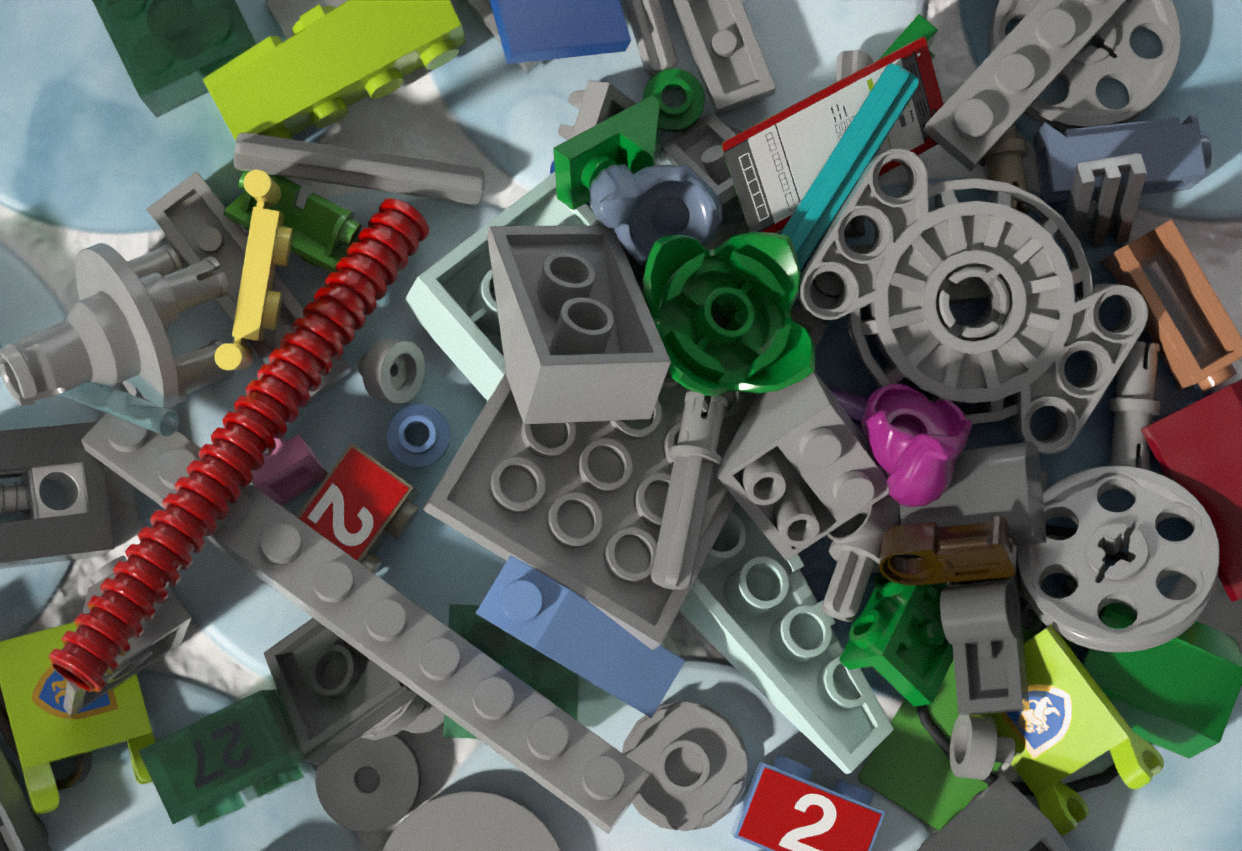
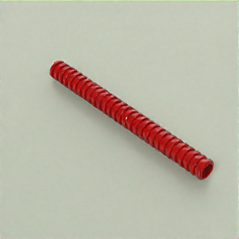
(239, 447)

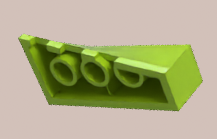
(332, 64)

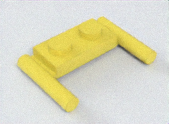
(266, 247)

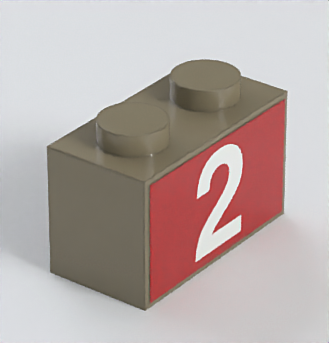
(361, 506)

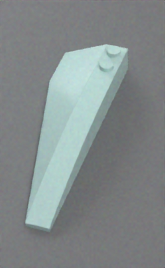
(746, 593)

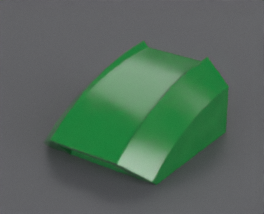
(1171, 692)

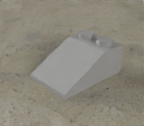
(574, 325)

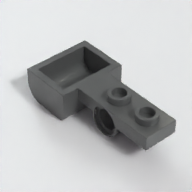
(985, 614)

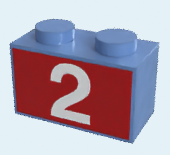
(795, 814)

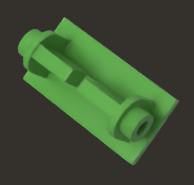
(319, 230)

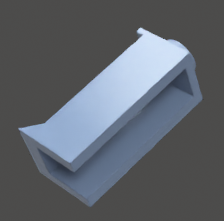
(1171, 151)

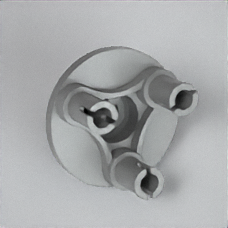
(121, 331)

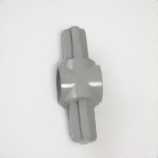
(857, 553)

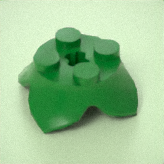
(753, 287)

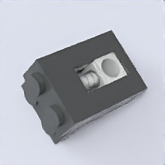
(50, 534)

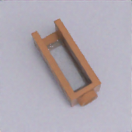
(1183, 309)

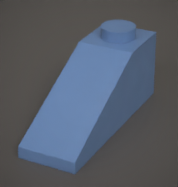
(578, 636)

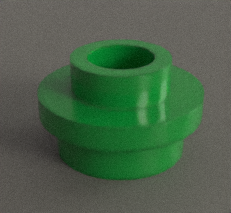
(687, 114)

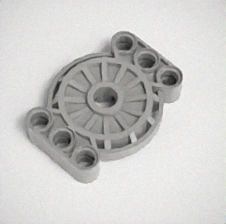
(1030, 312)

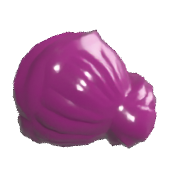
(914, 442)

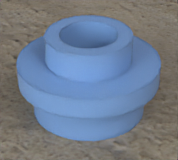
(429, 452)

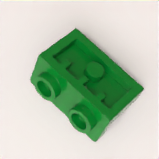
(902, 639)

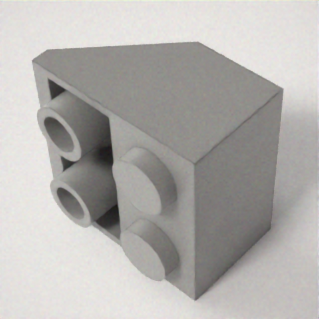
(800, 466)

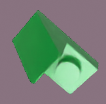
(625, 138)

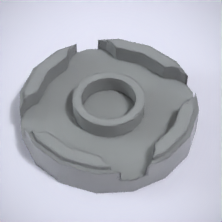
(693, 765)

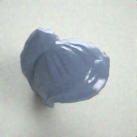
(654, 205)

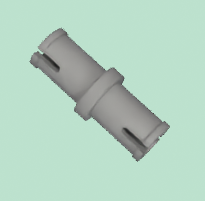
(1134, 406)

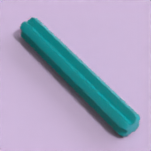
(849, 159)

